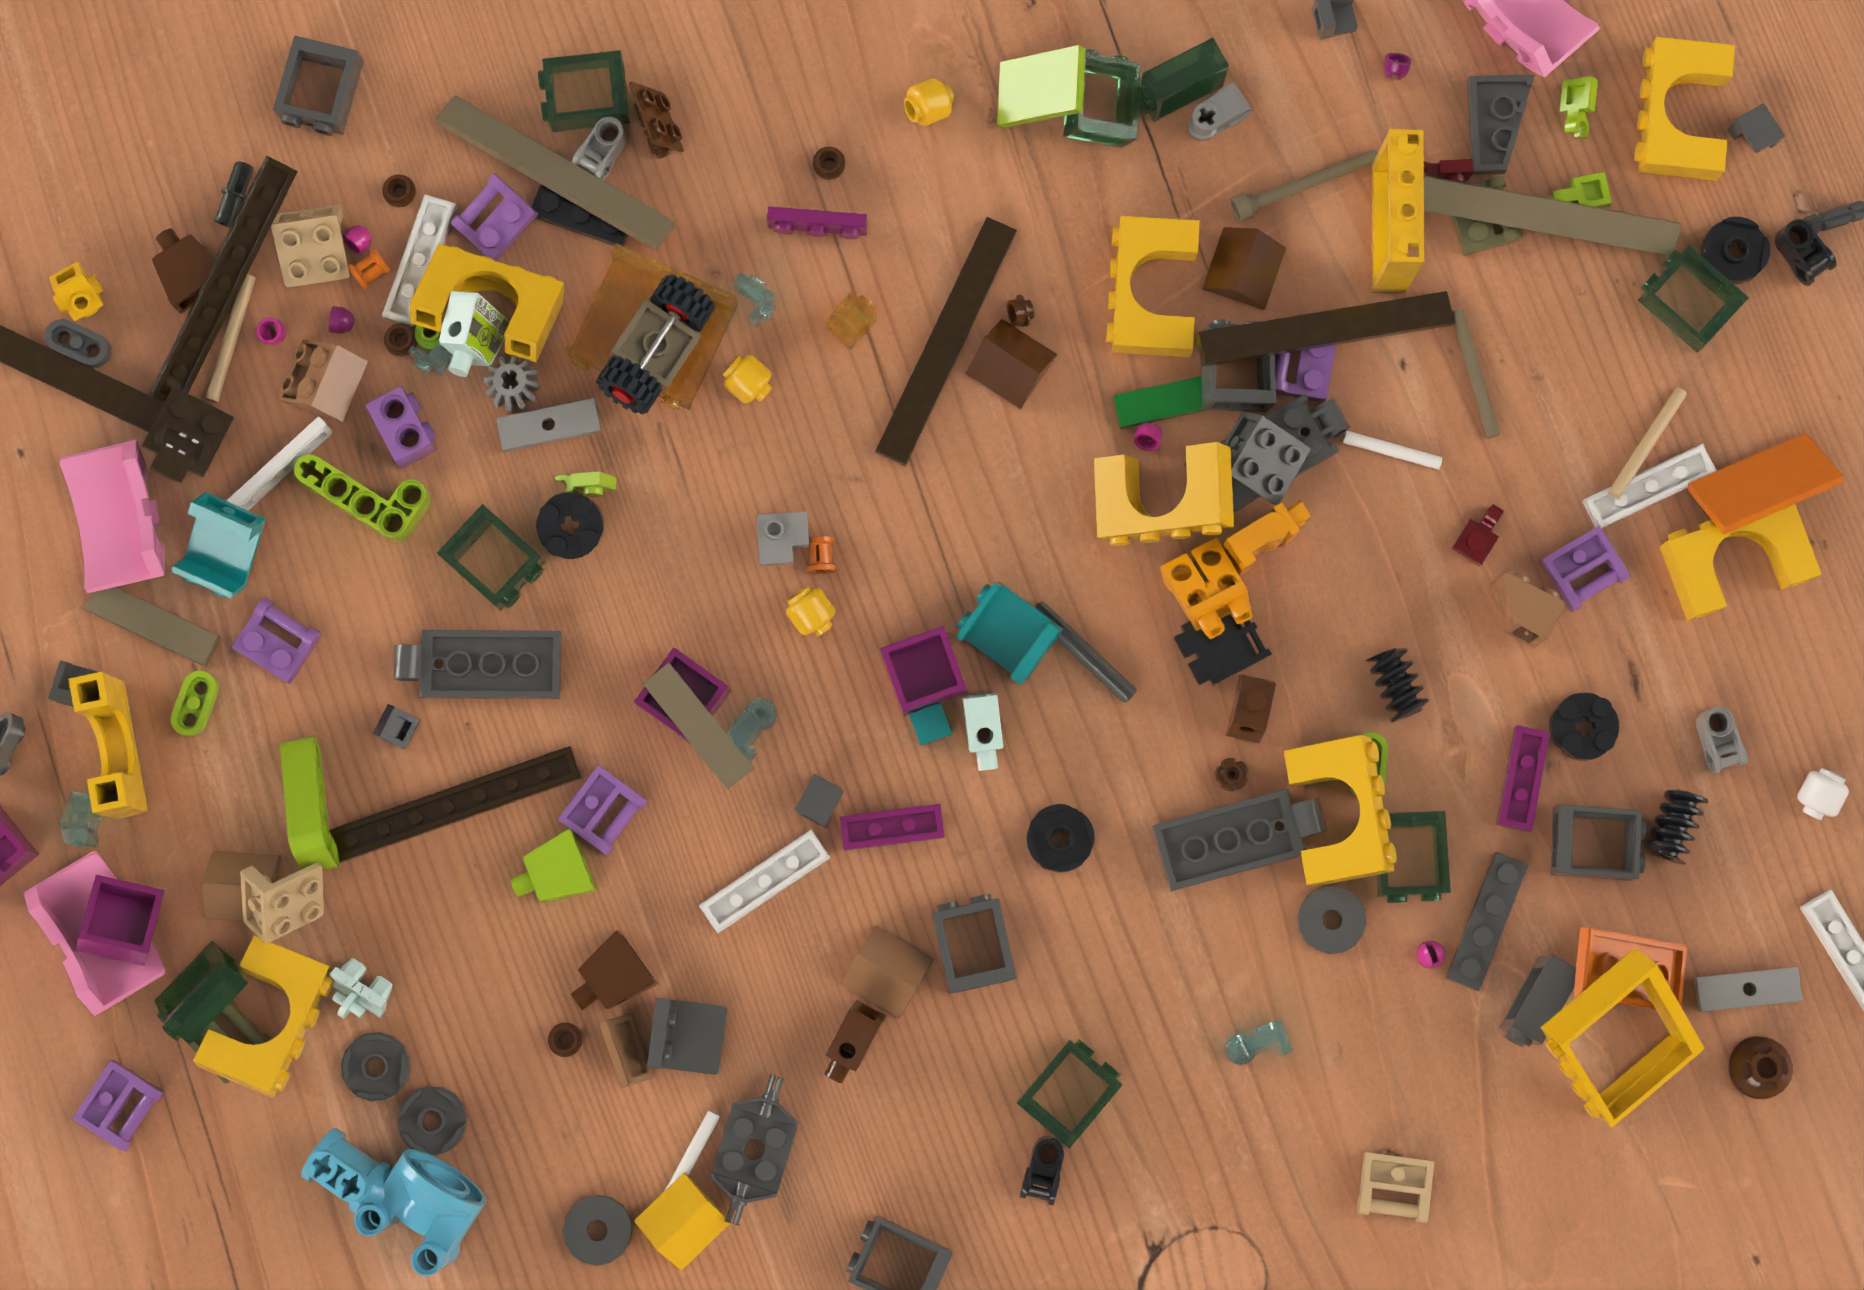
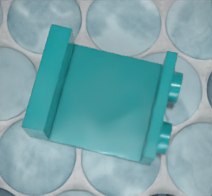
(220, 545)
(1009, 630)

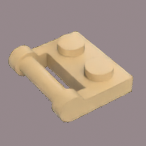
(1397, 1175)

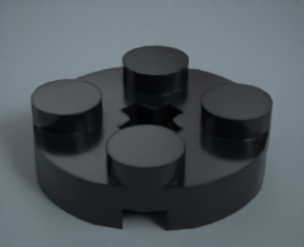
(1749, 240)
(559, 541)
(1599, 739)
(1043, 828)

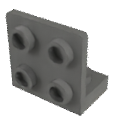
(1264, 456)
(687, 1036)

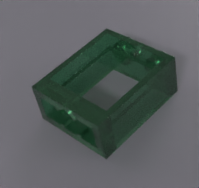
(1182, 80)
(584, 118)
(1126, 125)
(1711, 278)
(469, 534)
(1431, 893)
(200, 993)
(1105, 1072)

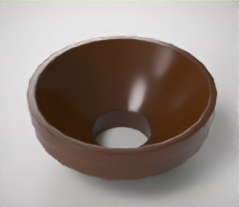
(1744, 1072)

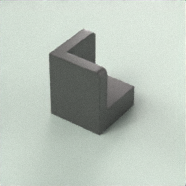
(1334, 17)
(1758, 129)
(60, 688)
(819, 801)

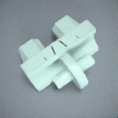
(371, 998)

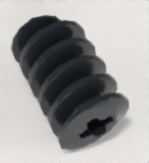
(1397, 683)
(1675, 825)

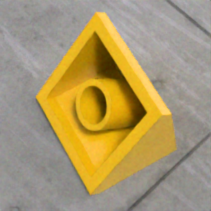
(681, 1221)

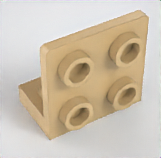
(311, 246)
(281, 906)

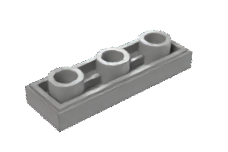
(528, 429)
(1766, 987)

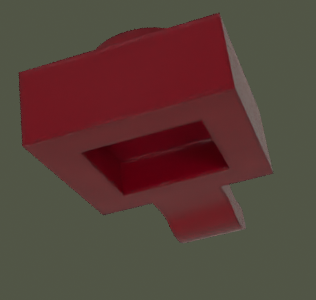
(1454, 170)
(1477, 539)

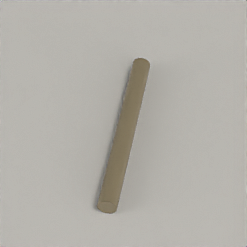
(1475, 374)

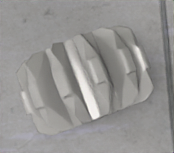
(522, 374)

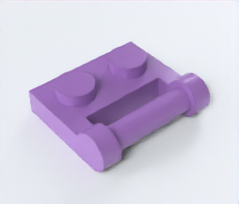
(502, 225)
(1311, 376)
(1577, 559)
(269, 649)
(593, 803)
(108, 1099)

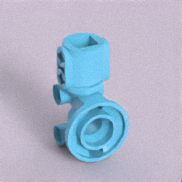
(417, 1191)

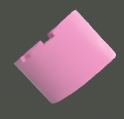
(1536, 29)
(114, 516)
(59, 909)

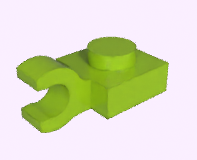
(1577, 99)
(1586, 190)
(589, 482)

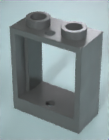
(323, 54)
(1239, 399)
(1562, 842)
(982, 979)
(1538, 1000)
(870, 1236)

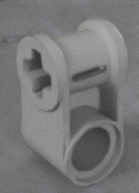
(1222, 110)
(599, 151)
(1721, 742)

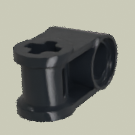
(1807, 252)
(1043, 1173)

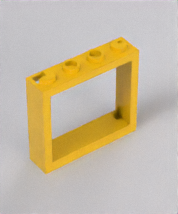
(1397, 210)
(1653, 1068)

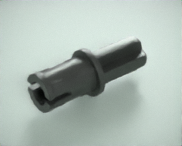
(234, 193)

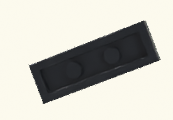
(567, 215)

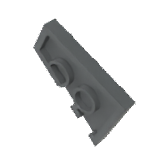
(1494, 119)

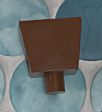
(181, 268)
(1251, 708)
(612, 974)
(860, 1030)

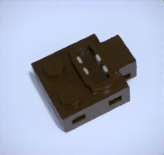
(185, 435)

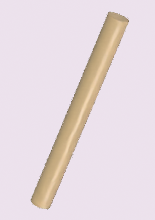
(230, 339)
(1647, 443)

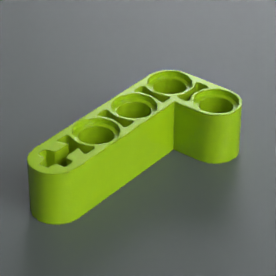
(357, 494)
(306, 804)

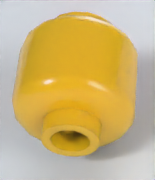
(928, 102)
(747, 379)
(810, 611)

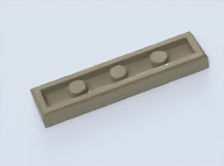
(153, 624)
(698, 726)

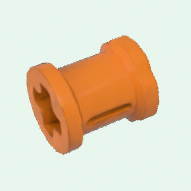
(365, 264)
(820, 555)

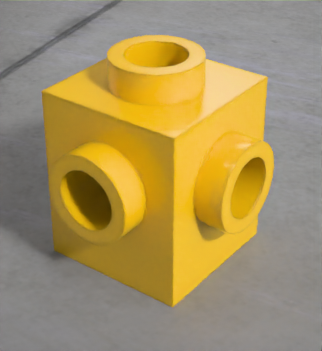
(76, 291)

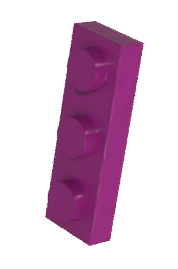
(817, 222)
(1523, 778)
(892, 827)

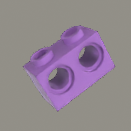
(396, 430)

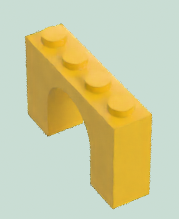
(1662, 146)
(534, 295)
(1133, 327)
(1204, 508)
(1692, 556)
(105, 704)
(1368, 847)
(266, 1064)

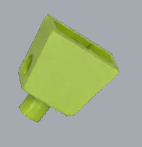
(555, 870)

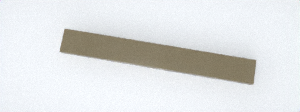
(555, 172)
(1550, 216)

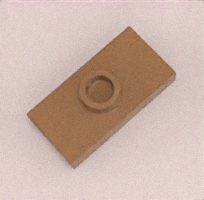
(626, 1050)

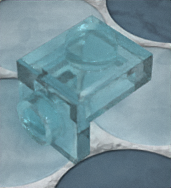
(754, 290)
(436, 361)
(79, 822)

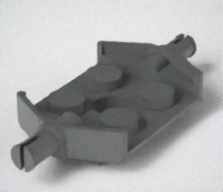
(749, 1178)

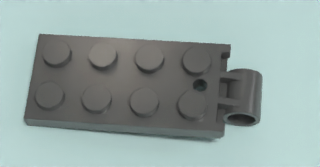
(1323, 425)
(483, 664)
(1235, 838)

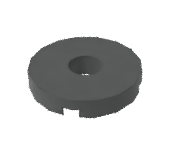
(1351, 914)
(396, 1066)
(452, 1115)
(577, 1234)

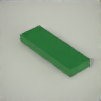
(1159, 402)

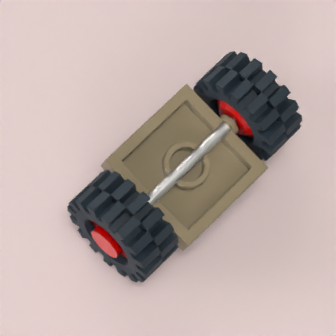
(655, 344)

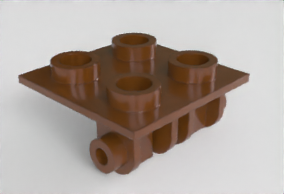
(654, 115)

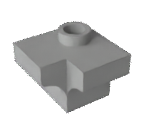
(780, 535)

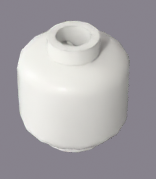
(1823, 793)

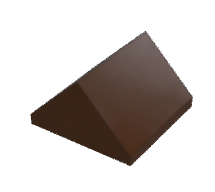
(1244, 266)
(1010, 363)

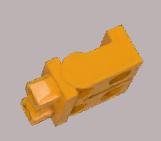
(1265, 535)
(1208, 588)

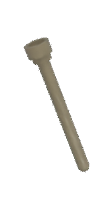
(1246, 205)

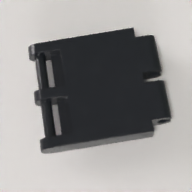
(1222, 655)

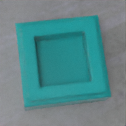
(930, 724)

